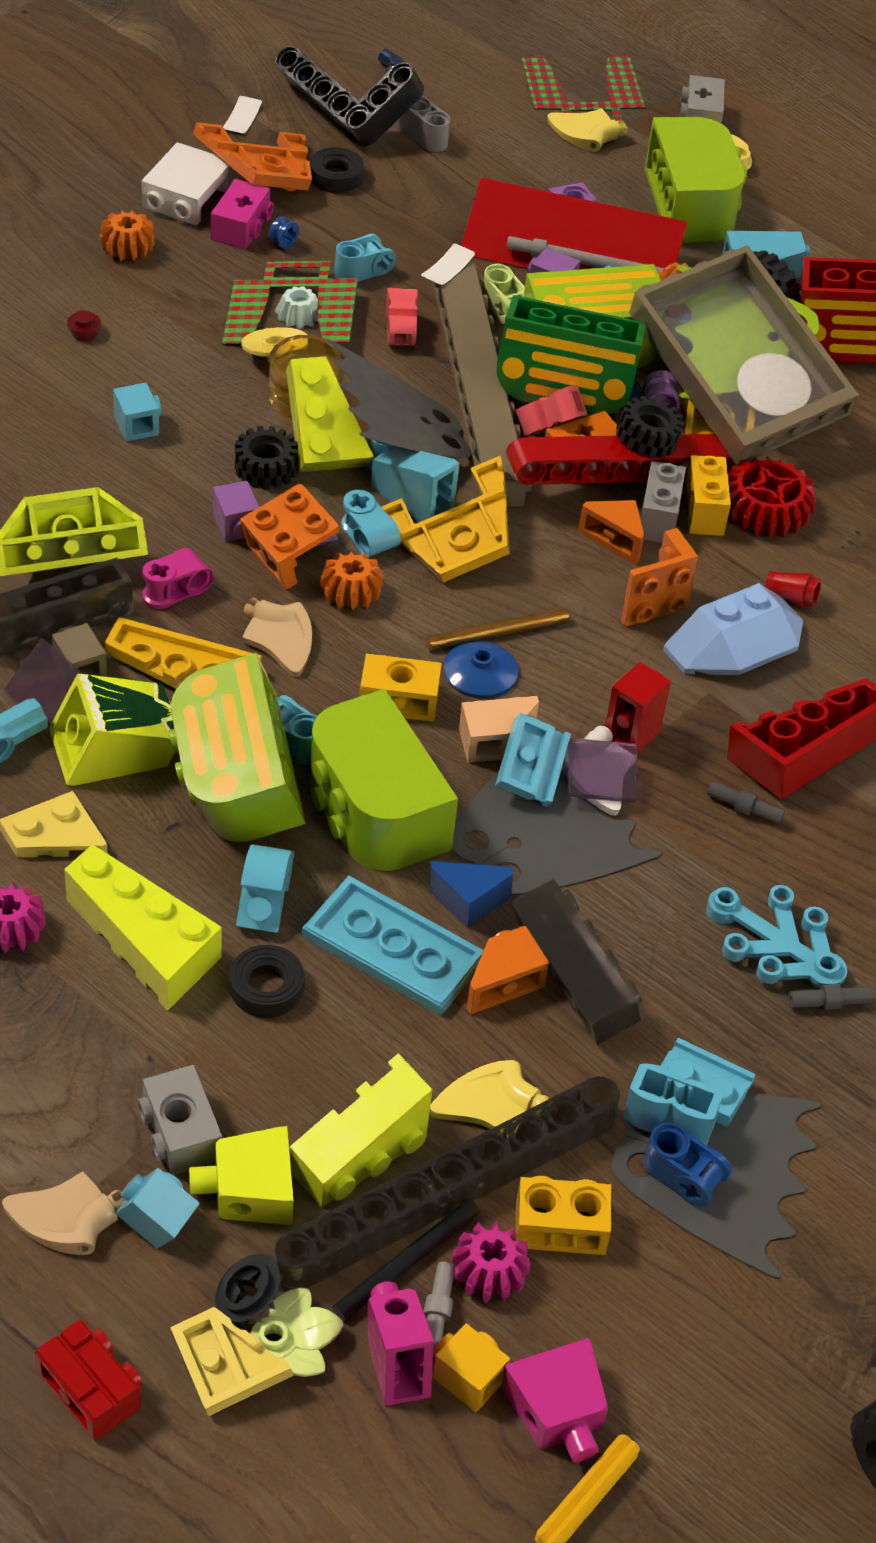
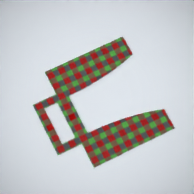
(620, 82)

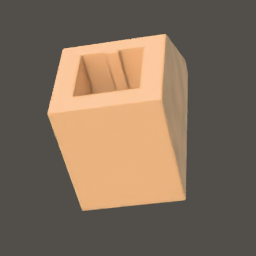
(488, 724)

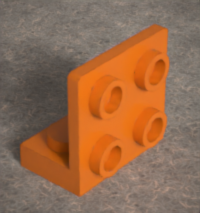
(286, 530)
(661, 586)

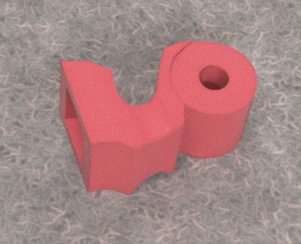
(402, 316)
(548, 411)

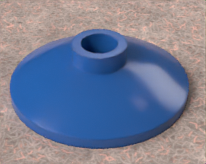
(481, 669)

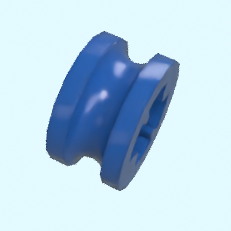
(283, 232)

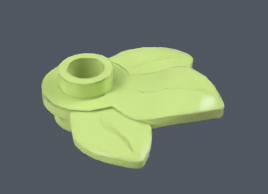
(302, 1331)

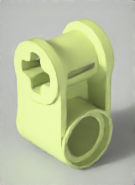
(500, 286)

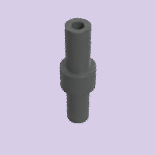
(746, 802)
(831, 997)

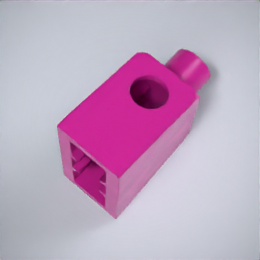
(396, 1326)
(559, 1398)

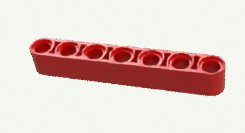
(599, 458)

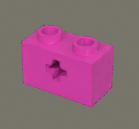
(241, 214)

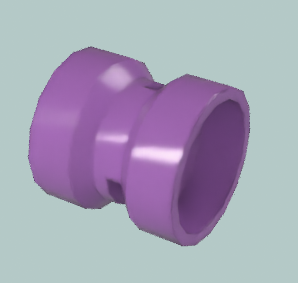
(662, 386)

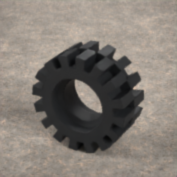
(650, 427)
(263, 470)

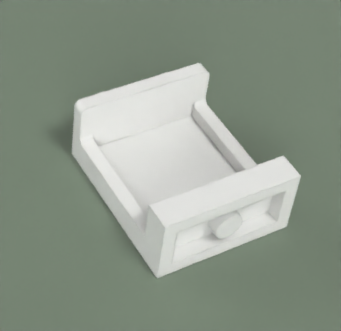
(184, 182)

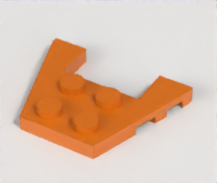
(261, 164)

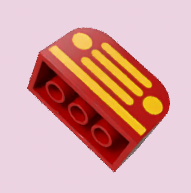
(845, 302)

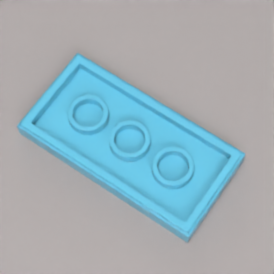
(393, 945)

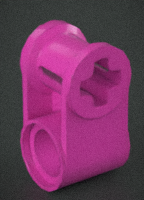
(177, 576)

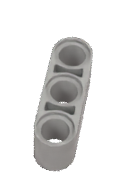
(426, 125)

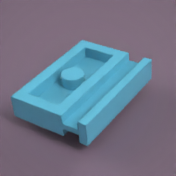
(532, 759)
(698, 1064)

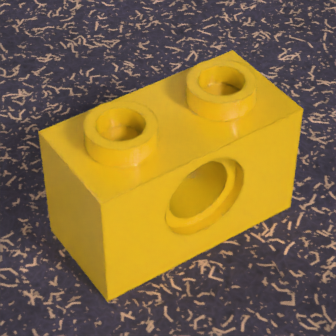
(408, 682)

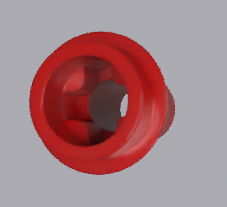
(796, 588)

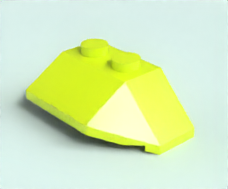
(69, 532)

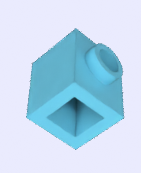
(137, 411)
(156, 1206)

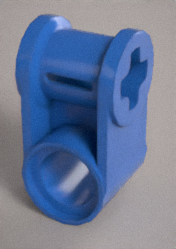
(687, 1164)

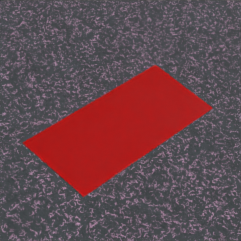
(566, 222)

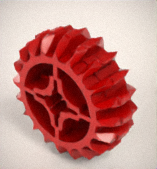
(770, 496)

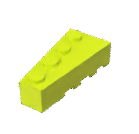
(144, 924)

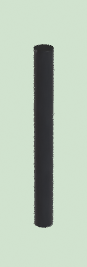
(407, 1258)

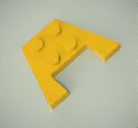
(464, 534)

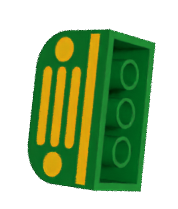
(565, 346)

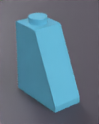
(787, 245)
(419, 478)

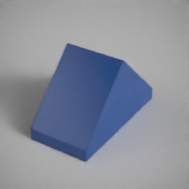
(470, 889)

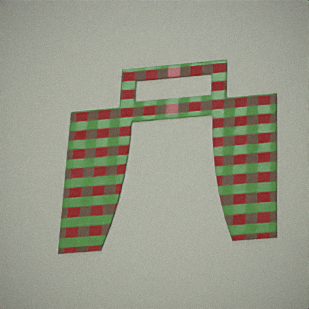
(335, 301)

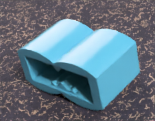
(664, 1097)

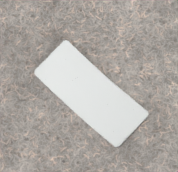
(243, 114)
(449, 265)

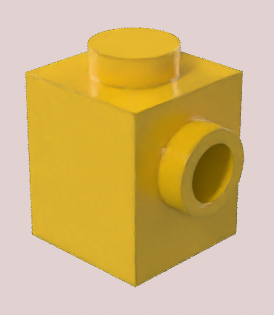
(469, 1366)

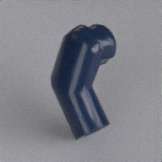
(389, 59)

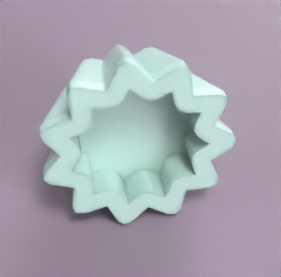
(298, 307)

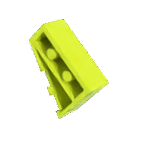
(321, 419)
(365, 1136)

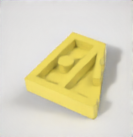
(51, 829)
(225, 1360)

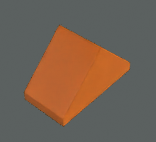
(614, 527)

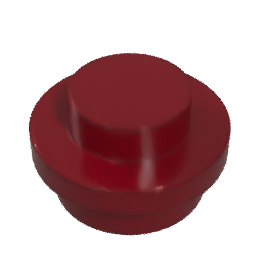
(84, 325)

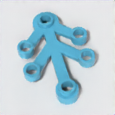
(780, 940)

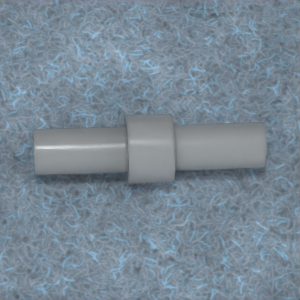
(439, 1304)

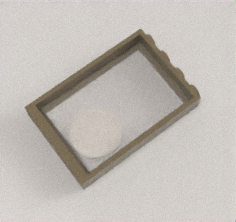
(743, 354)

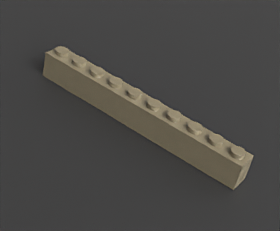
(473, 362)

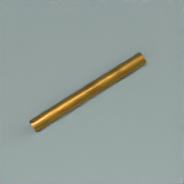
(497, 629)

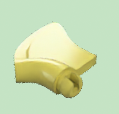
(587, 129)
(487, 1095)

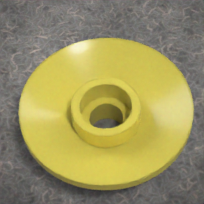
(262, 341)

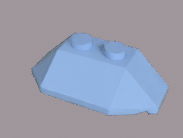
(736, 633)

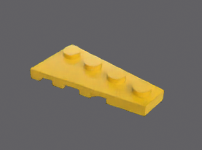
(164, 652)

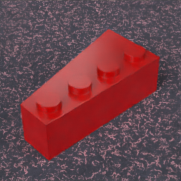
(806, 741)

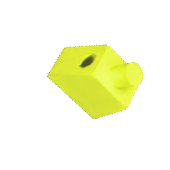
(250, 1177)

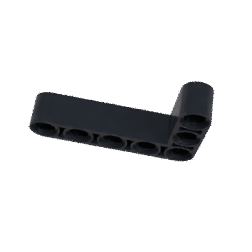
(363, 118)

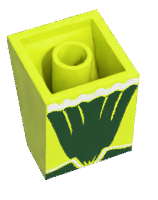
(112, 729)

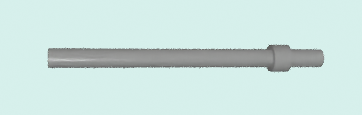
(537, 246)

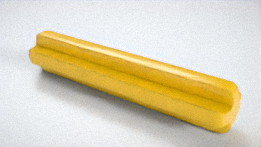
(589, 1491)

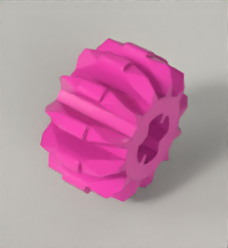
(20, 917)
(491, 1262)

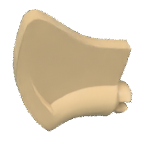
(280, 632)
(66, 1215)

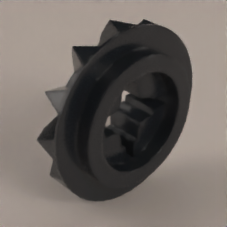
(255, 1272)

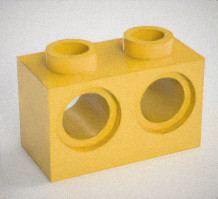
(707, 495)
(562, 1226)

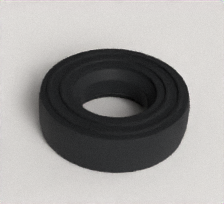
(341, 158)
(266, 1003)

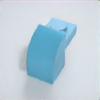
(263, 887)

